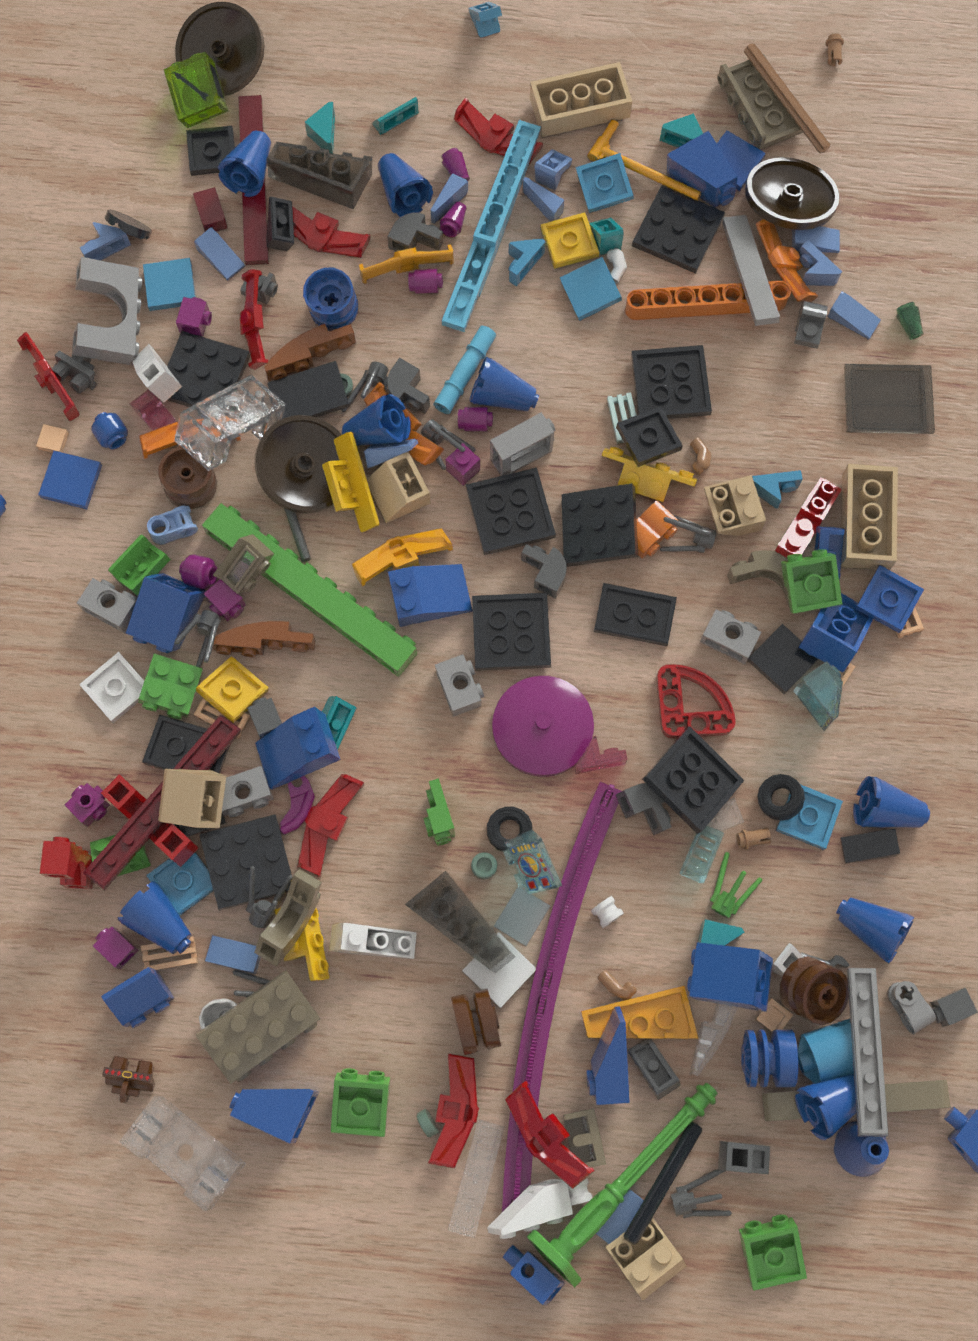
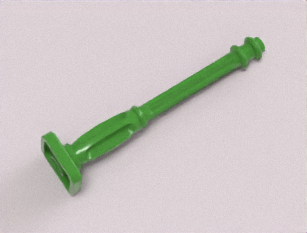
(600, 1208)

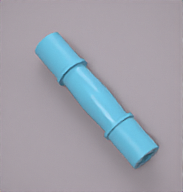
(464, 370)

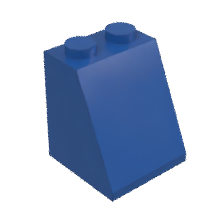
(704, 169)
(163, 611)
(730, 976)
(274, 1110)

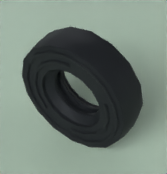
(777, 782)
(501, 815)

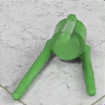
(725, 903)

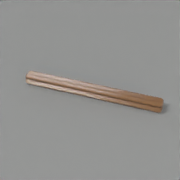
(787, 98)

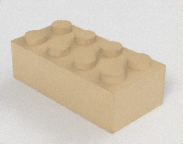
(580, 99)
(869, 516)

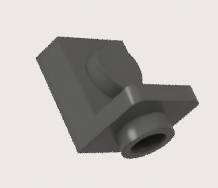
(266, 288)

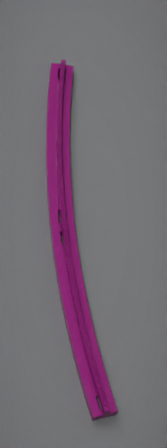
(552, 960)

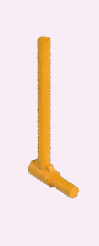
(601, 150)

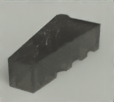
(320, 172)
(456, 916)

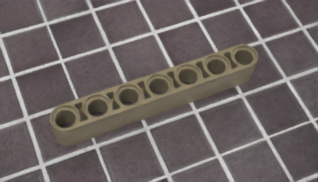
(898, 1098)

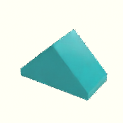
(321, 127)
(680, 131)
(607, 235)
(718, 933)

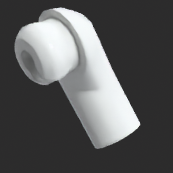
(617, 258)

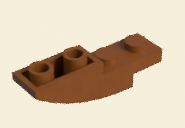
(298, 353)
(253, 638)

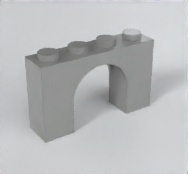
(122, 286)

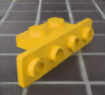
(648, 479)
(349, 484)
(311, 946)

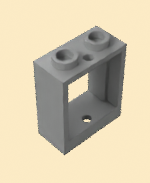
(522, 444)

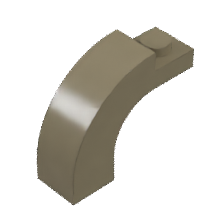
(761, 564)
(291, 919)

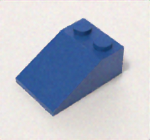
(429, 593)
(837, 633)
(297, 748)
(609, 1064)

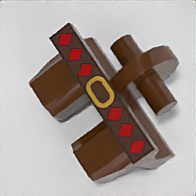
(129, 1082)

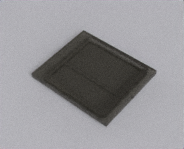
(889, 398)

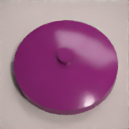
(542, 726)

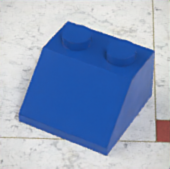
(138, 997)

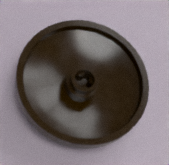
(229, 39)
(792, 193)
(291, 463)

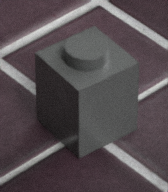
(264, 716)
(953, 1007)

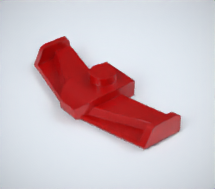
(491, 135)
(323, 236)
(252, 319)
(47, 377)
(326, 822)
(457, 1111)
(546, 1137)

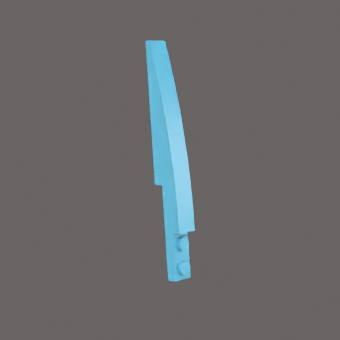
(491, 226)

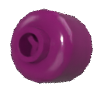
(198, 571)

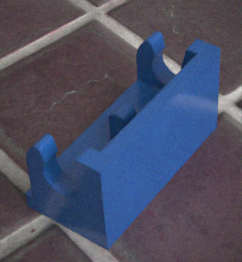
(832, 540)

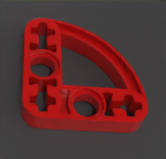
(677, 713)

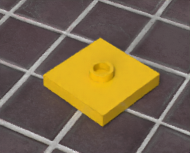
(569, 240)
(231, 689)

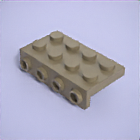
(757, 105)
(258, 1027)

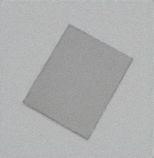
(522, 916)

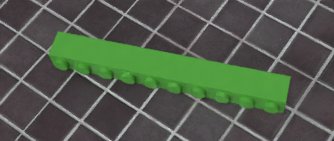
(318, 594)

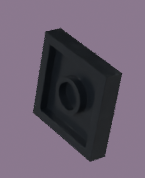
(208, 148)
(649, 436)
(782, 659)

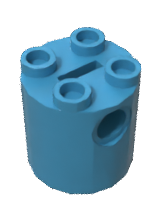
(826, 1052)

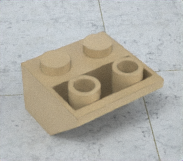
(398, 488)
(735, 507)
(192, 798)
(649, 1261)

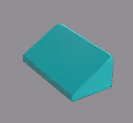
(396, 116)
(339, 715)

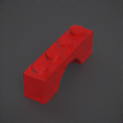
(167, 837)
(66, 861)

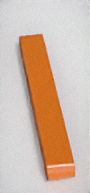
(696, 305)

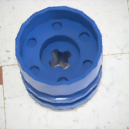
(330, 298)
(772, 1058)

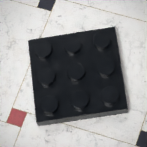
(678, 229)
(204, 367)
(672, 380)
(510, 511)
(599, 525)
(511, 631)
(693, 780)
(237, 848)

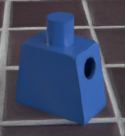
(965, 1134)
(543, 1283)

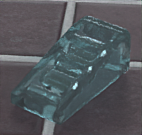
(695, 868)

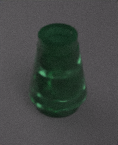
(910, 319)

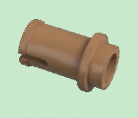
(834, 46)
(753, 838)

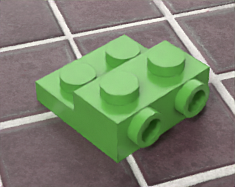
(812, 581)
(169, 686)
(439, 820)
(360, 1103)
(772, 1252)

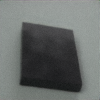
(312, 391)
(635, 614)
(172, 742)

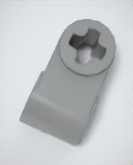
(912, 1009)

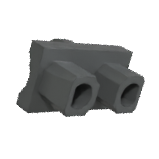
(77, 368)

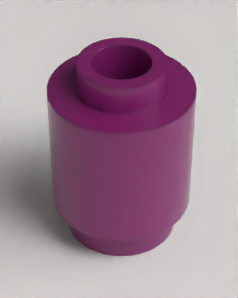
(425, 281)
(475, 419)

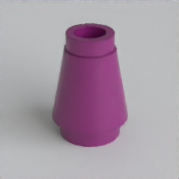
(455, 163)
(453, 220)

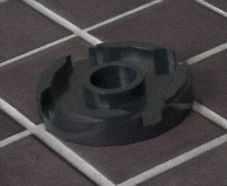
(128, 224)

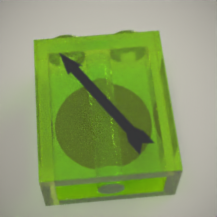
(195, 89)

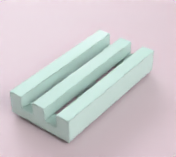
(620, 400)

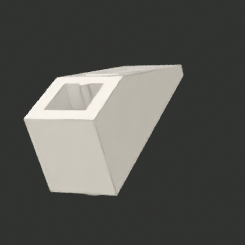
(155, 374)
(372, 941)
(536, 1205)

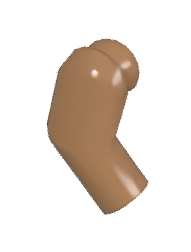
(703, 455)
(615, 988)

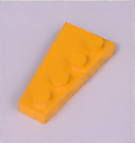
(647, 1017)

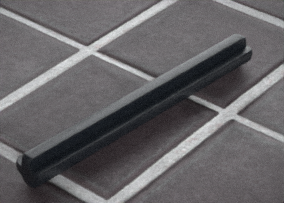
(662, 1183)

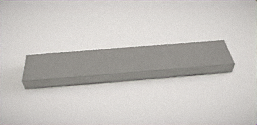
(751, 270)
(867, 1052)

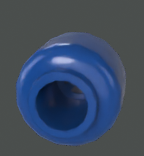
(109, 430)

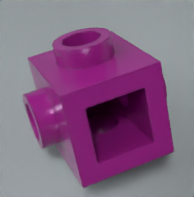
(88, 804)

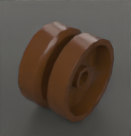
(186, 479)
(814, 990)
(476, 1021)

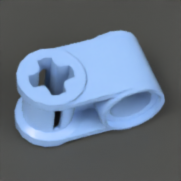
(173, 525)

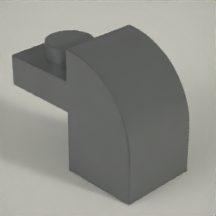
(413, 229)
(810, 324)
(402, 384)
(551, 567)
(643, 799)
(743, 1157)

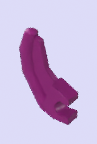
(301, 802)

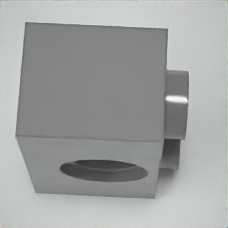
(94, 601)
(735, 648)
(452, 671)
(259, 792)

